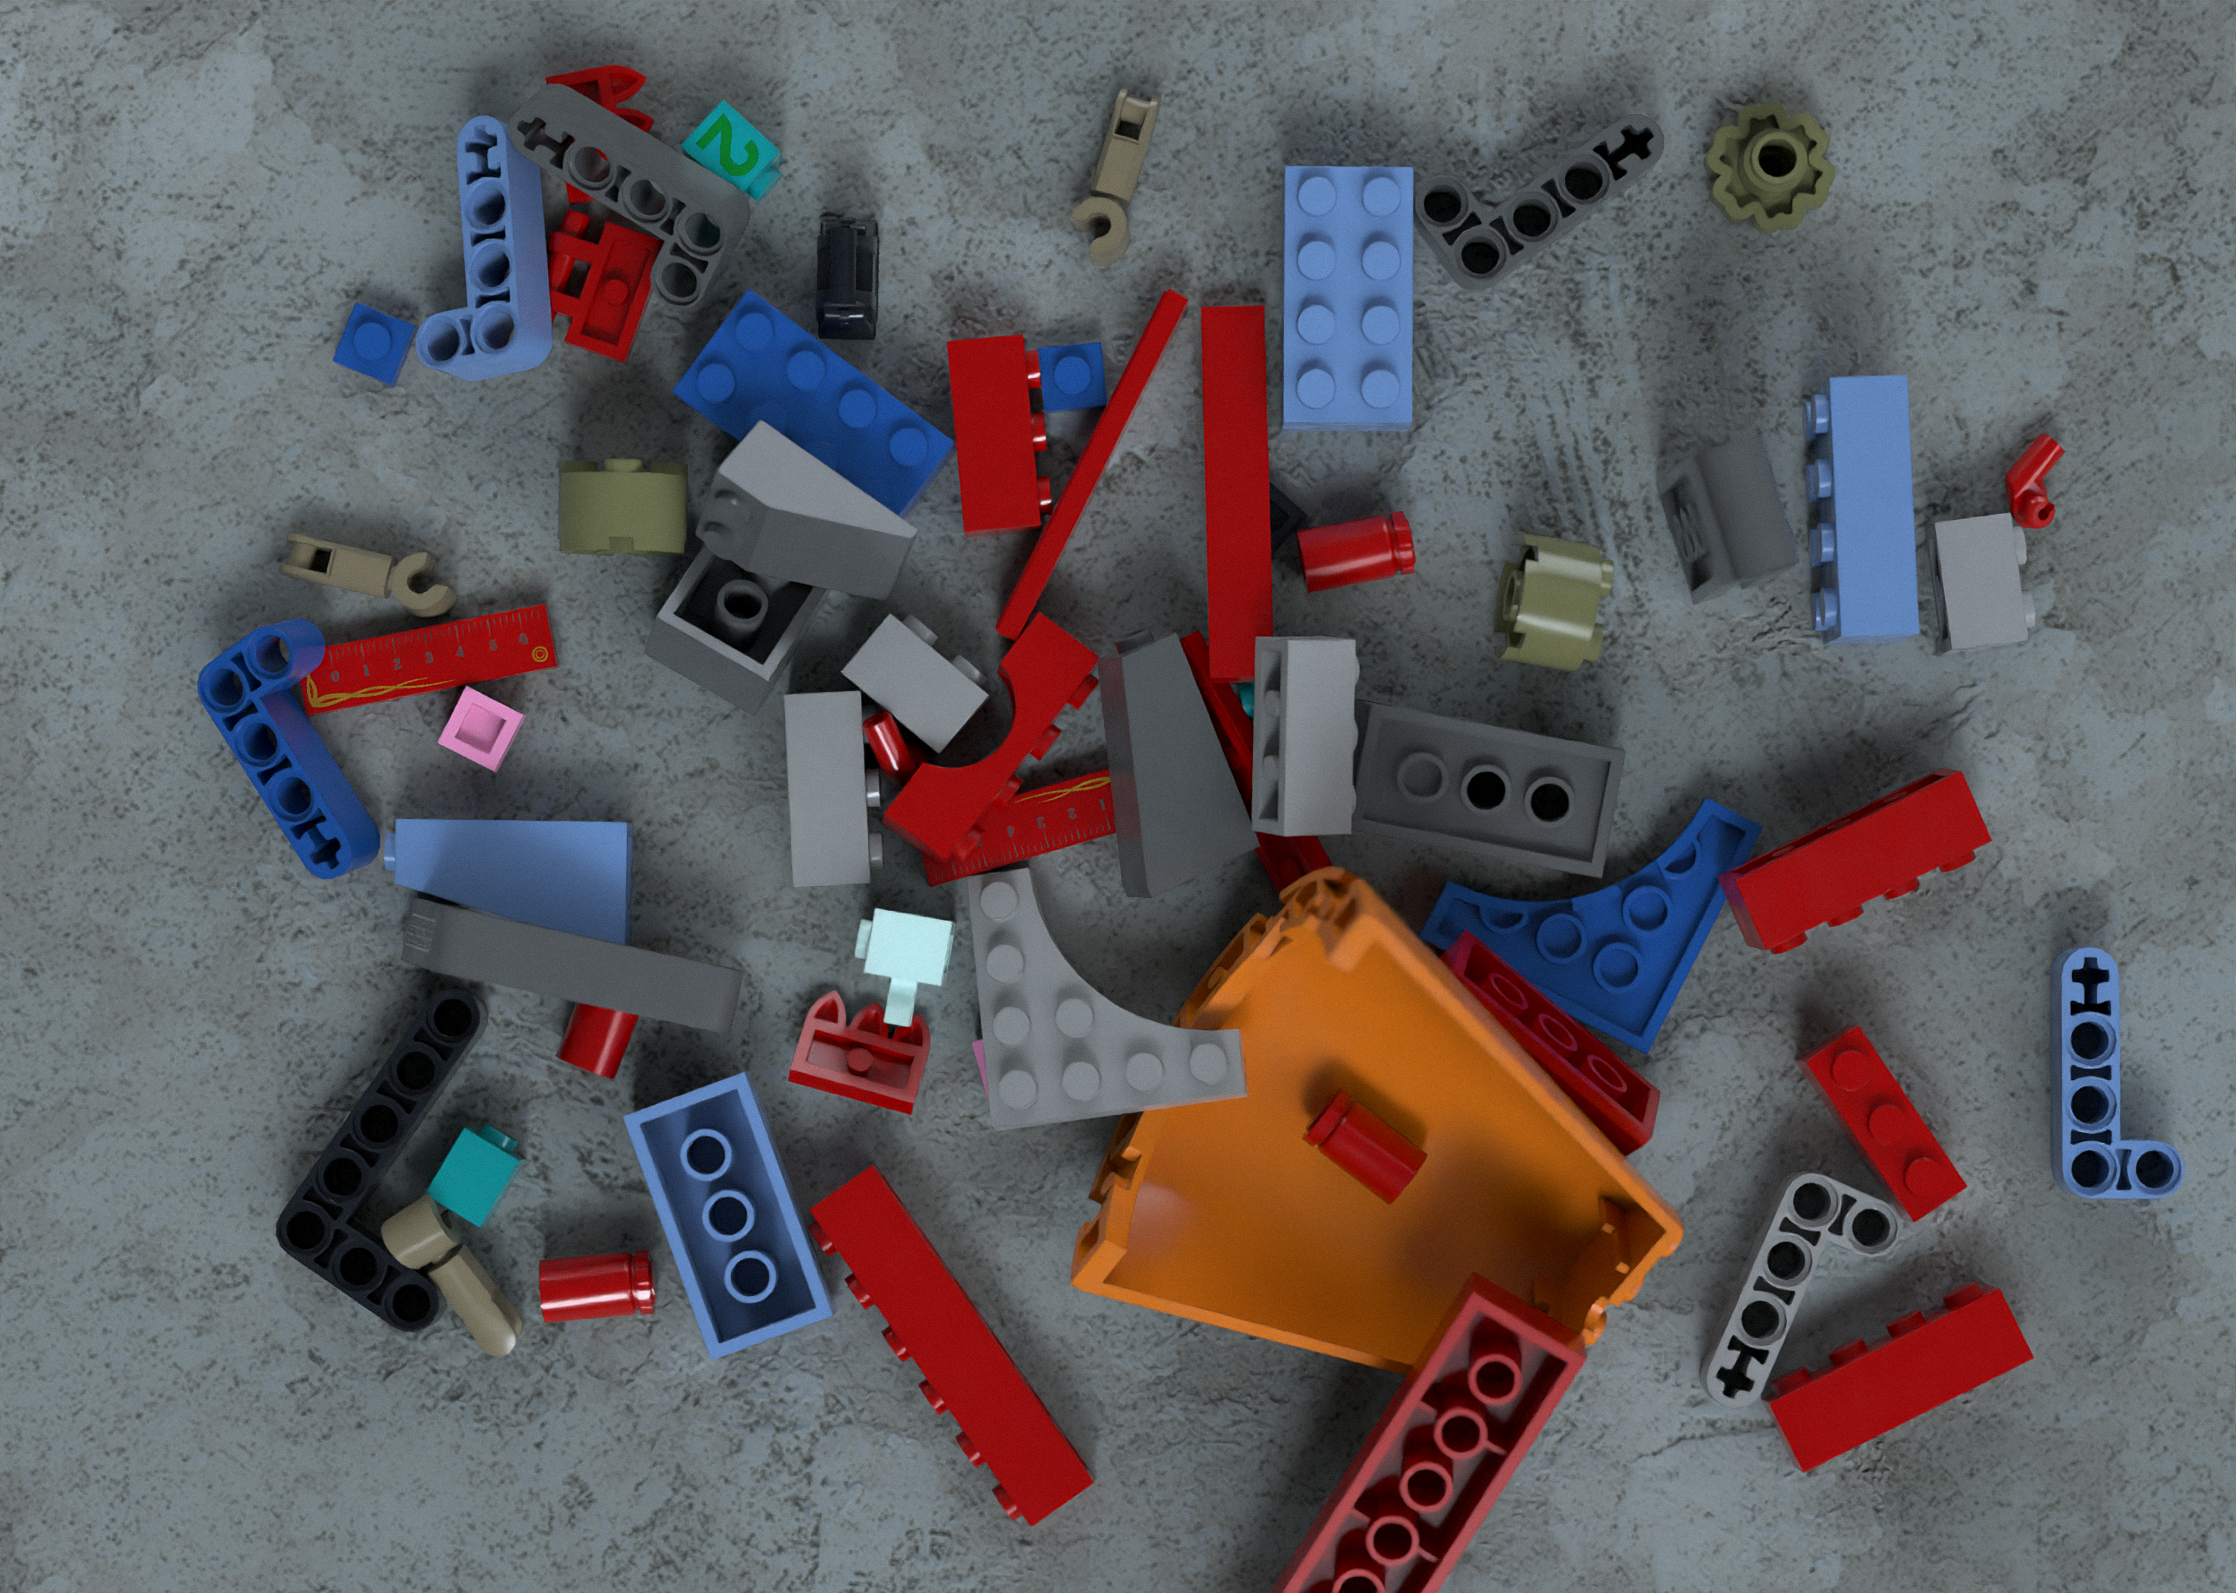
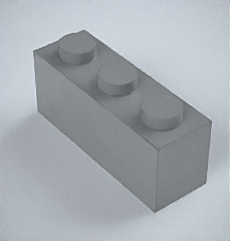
(1304, 735)
(831, 790)

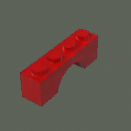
(944, 804)

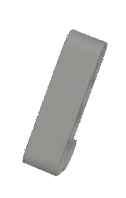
(1786, 1292)

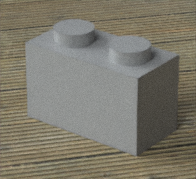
(1979, 582)
(918, 683)

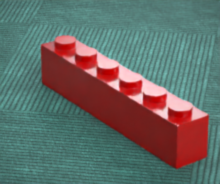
(951, 1345)

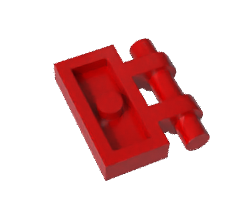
(615, 289)

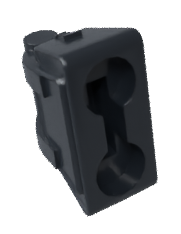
(847, 279)

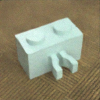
(907, 951)

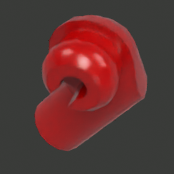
(2026, 484)
(895, 758)

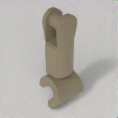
(1117, 178)
(370, 574)
(425, 1236)

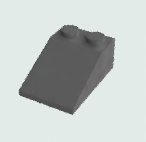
(801, 521)
(732, 628)

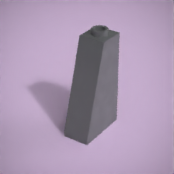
(1166, 768)

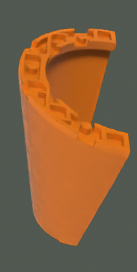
(1263, 1235)

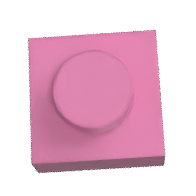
(481, 729)

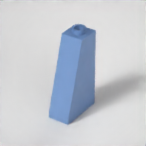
(527, 871)

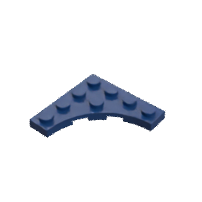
(1615, 951)

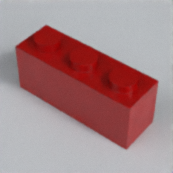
(998, 435)
(1881, 1123)

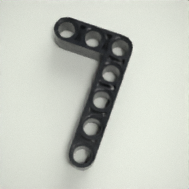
(374, 1160)

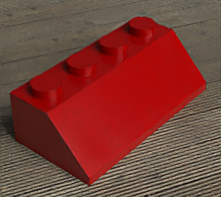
(1584, 1068)

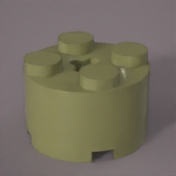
(622, 508)
(1552, 602)

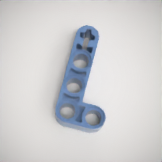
(489, 178)
(2101, 1073)

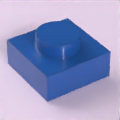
(375, 344)
(1072, 378)

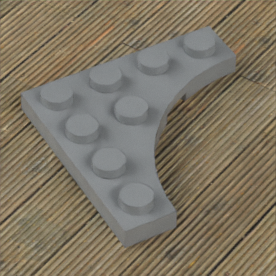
(1063, 1047)

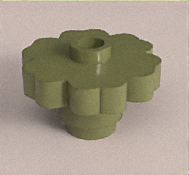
(1749, 192)

